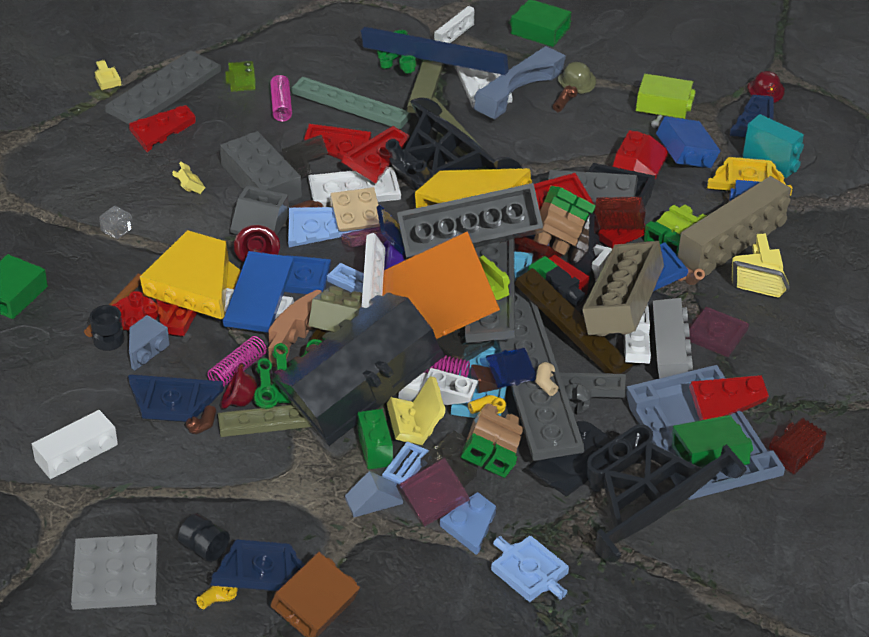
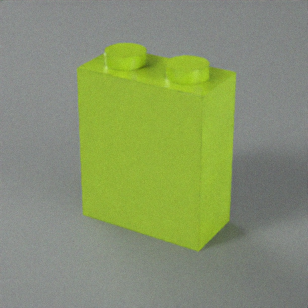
(665, 96)

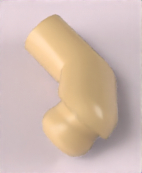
(543, 378)

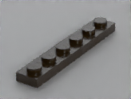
(571, 323)

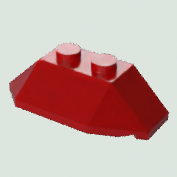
(640, 154)

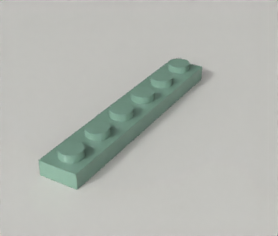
(351, 102)

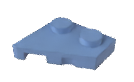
(470, 521)

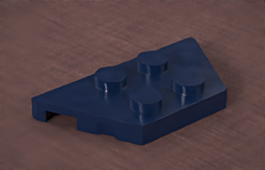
(173, 397)
(257, 566)

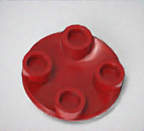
(135, 308)

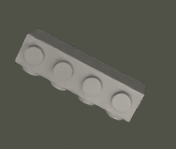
(670, 337)

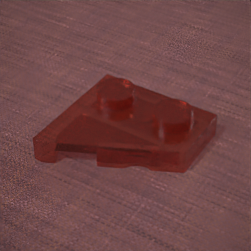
(528, 245)

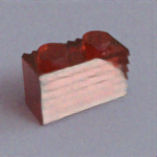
(620, 213)
(798, 444)

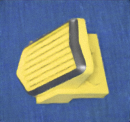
(760, 271)

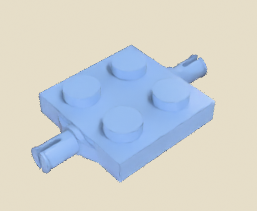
(529, 568)

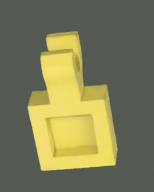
(106, 77)
(189, 181)

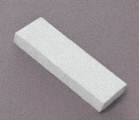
(455, 26)

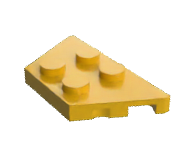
(746, 170)

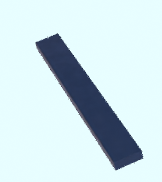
(435, 50)

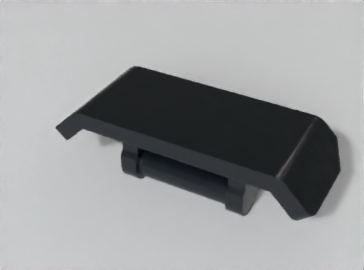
(583, 253)

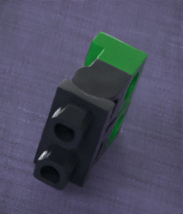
(560, 281)

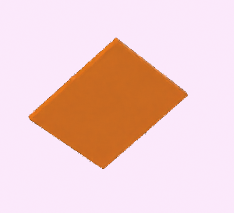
(444, 285)

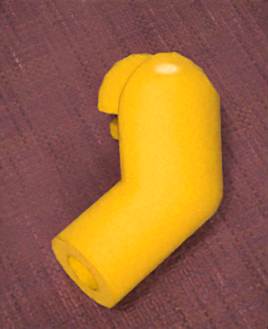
(476, 405)
(216, 594)

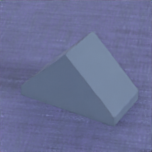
(372, 494)

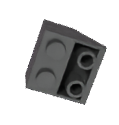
(261, 208)

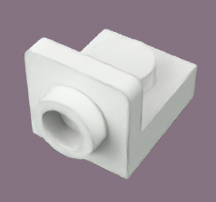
(602, 254)

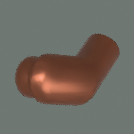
(564, 97)

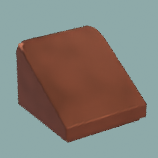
(484, 377)

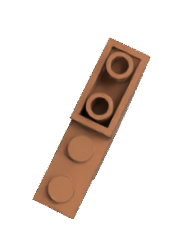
(291, 324)

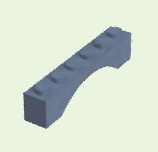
(540, 66)

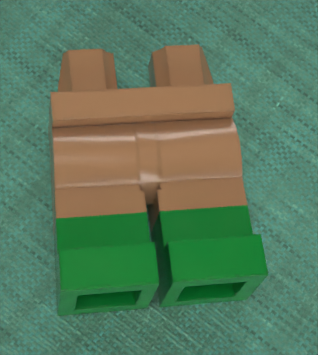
(563, 218)
(495, 439)

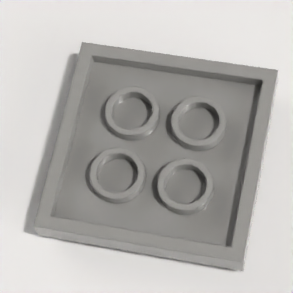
(115, 572)

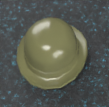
(579, 76)

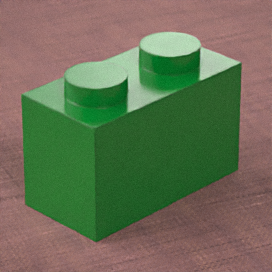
(375, 439)

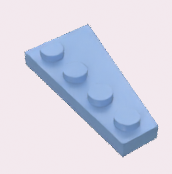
(312, 225)

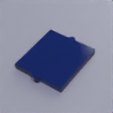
(390, 229)
(511, 367)

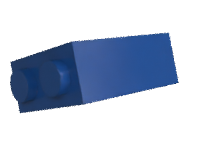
(688, 142)

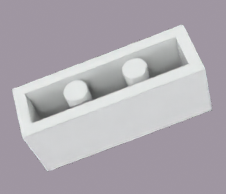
(74, 444)

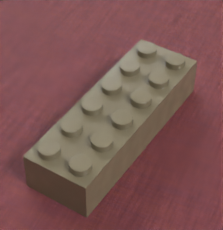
(734, 226)
(623, 288)

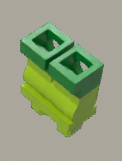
(671, 225)

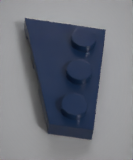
(757, 105)

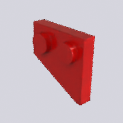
(616, 236)
(175, 317)

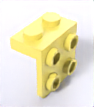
(417, 419)

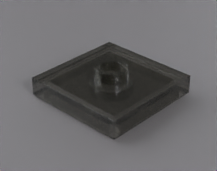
(455, 345)

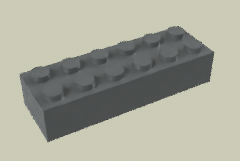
(486, 217)

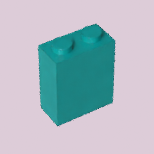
(774, 142)

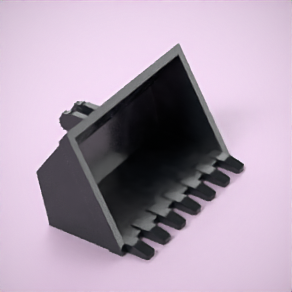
(360, 365)

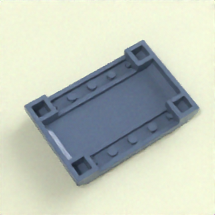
(670, 403)

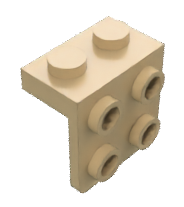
(355, 209)

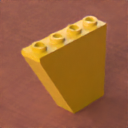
(460, 184)
(191, 275)

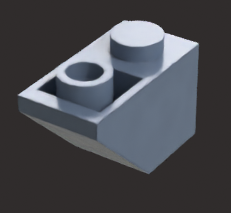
(146, 340)

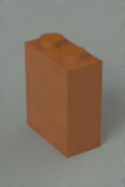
(315, 596)

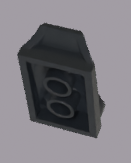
(644, 184)
(570, 471)

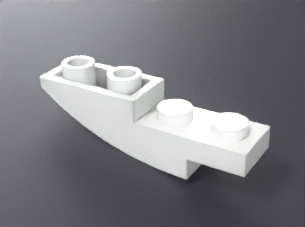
(638, 342)
(453, 388)

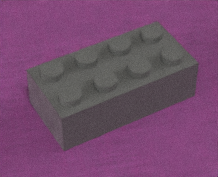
(257, 164)

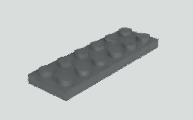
(163, 87)

